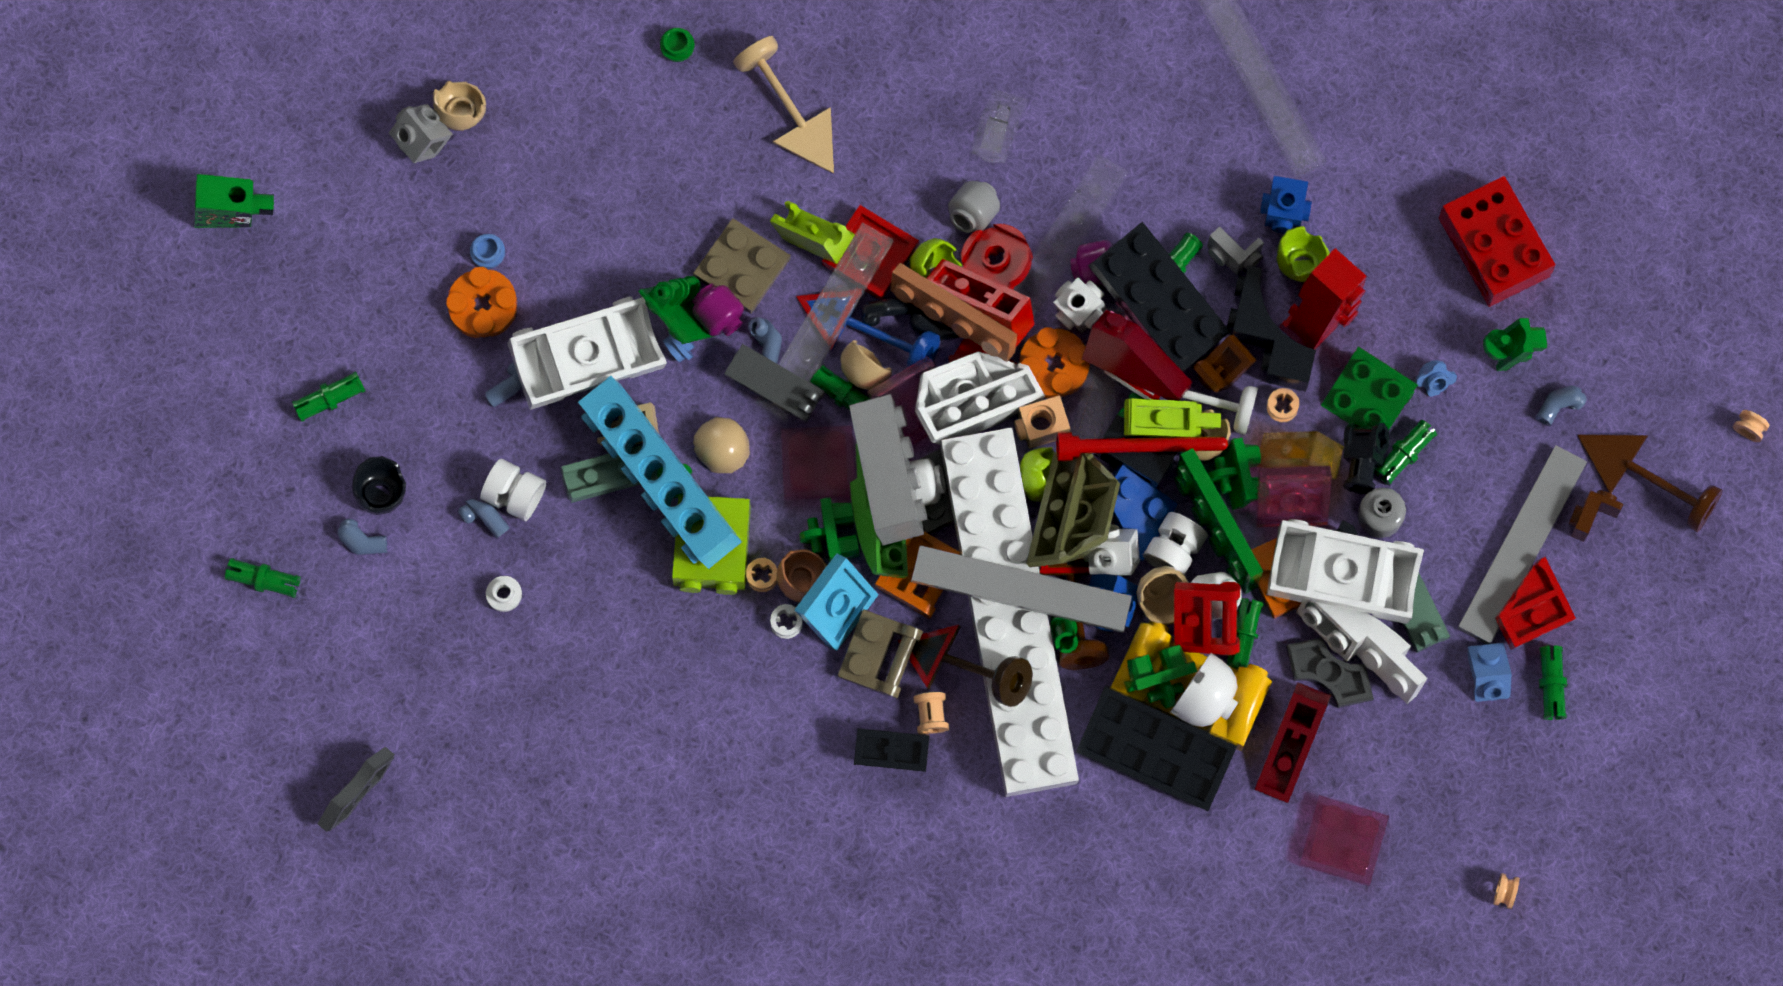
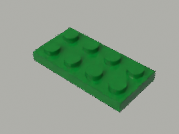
(1213, 513)

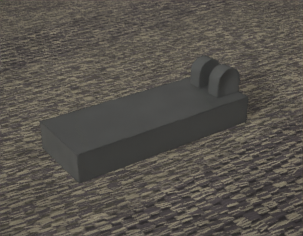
(774, 383)

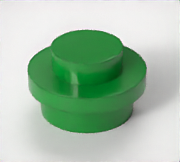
(677, 44)

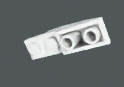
(1376, 644)

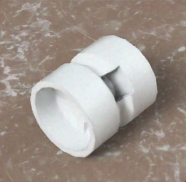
(512, 489)
(1166, 552)

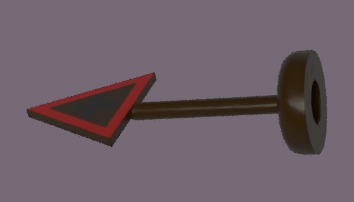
(1009, 681)

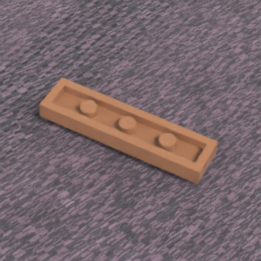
(953, 312)

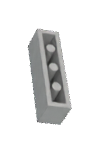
(887, 469)

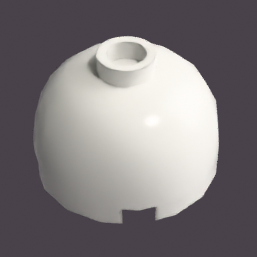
(1208, 694)

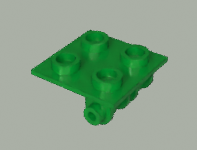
(674, 306)
(1369, 391)

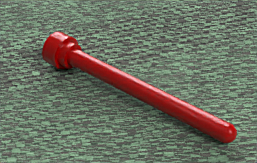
(1071, 446)

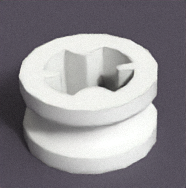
(782, 631)

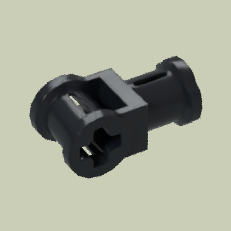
(1364, 451)

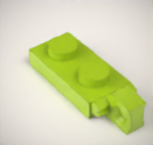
(1167, 418)

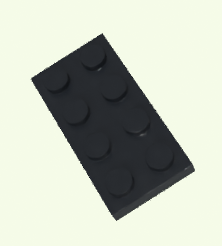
(1159, 296)
(1156, 748)

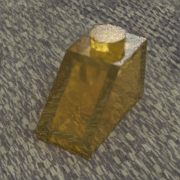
(1300, 450)

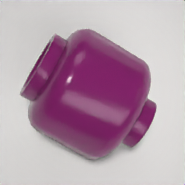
(1085, 255)
(717, 310)

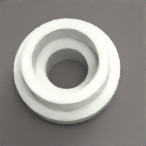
(508, 603)

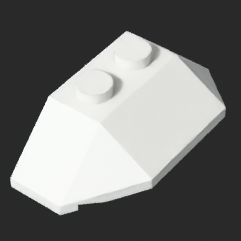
(973, 395)

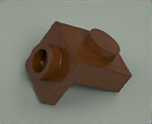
(1224, 365)
(1584, 516)

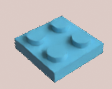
(836, 602)

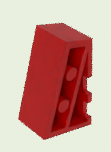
(1328, 299)

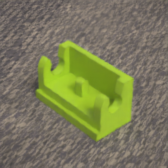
(813, 233)

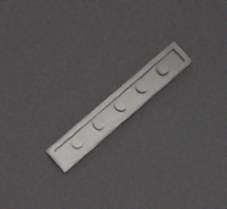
(1522, 543)
(1021, 589)

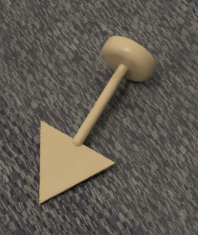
(811, 138)

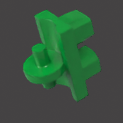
(1514, 343)
(1234, 472)
(833, 516)
(1174, 666)

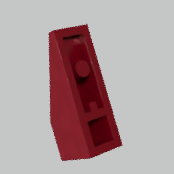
(1133, 356)
(1292, 742)

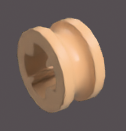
(1272, 403)
(1751, 425)
(759, 585)
(1506, 891)

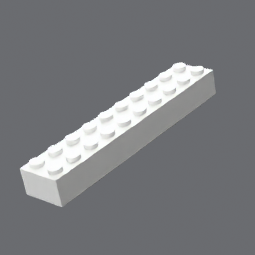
(996, 528)

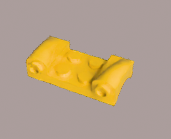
(1251, 682)

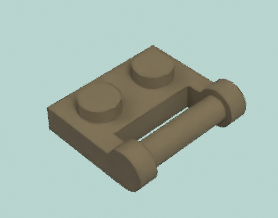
(869, 651)

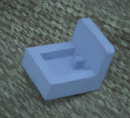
(1490, 672)

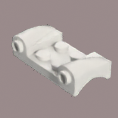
(585, 352)
(1345, 570)

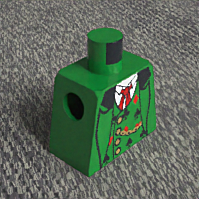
(228, 202)

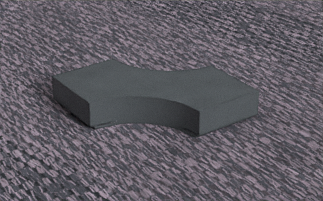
(1344, 681)
(366, 778)

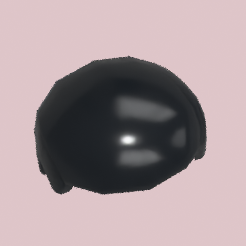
(378, 472)

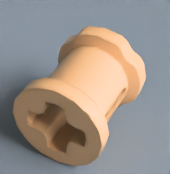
(931, 713)

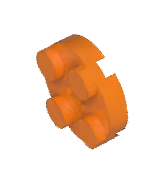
(482, 322)
(1054, 342)

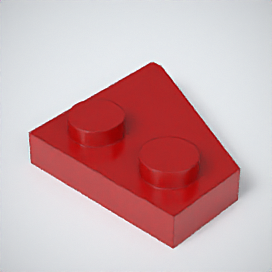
(1534, 607)

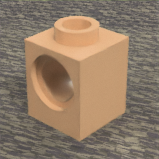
(1050, 409)

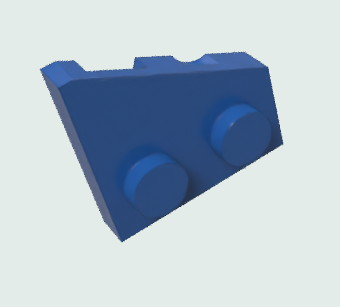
(1140, 506)

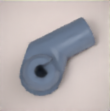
(767, 337)
(505, 389)
(1560, 399)
(485, 512)
(358, 542)

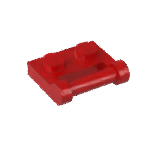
(1194, 617)

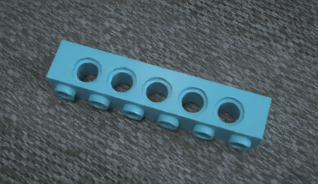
(716, 536)

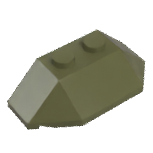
(1073, 511)

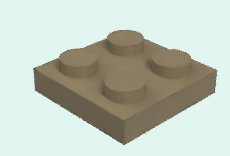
(743, 264)

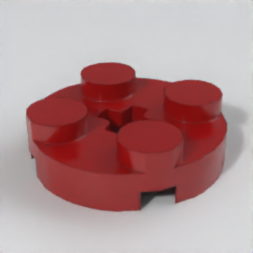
(1003, 239)

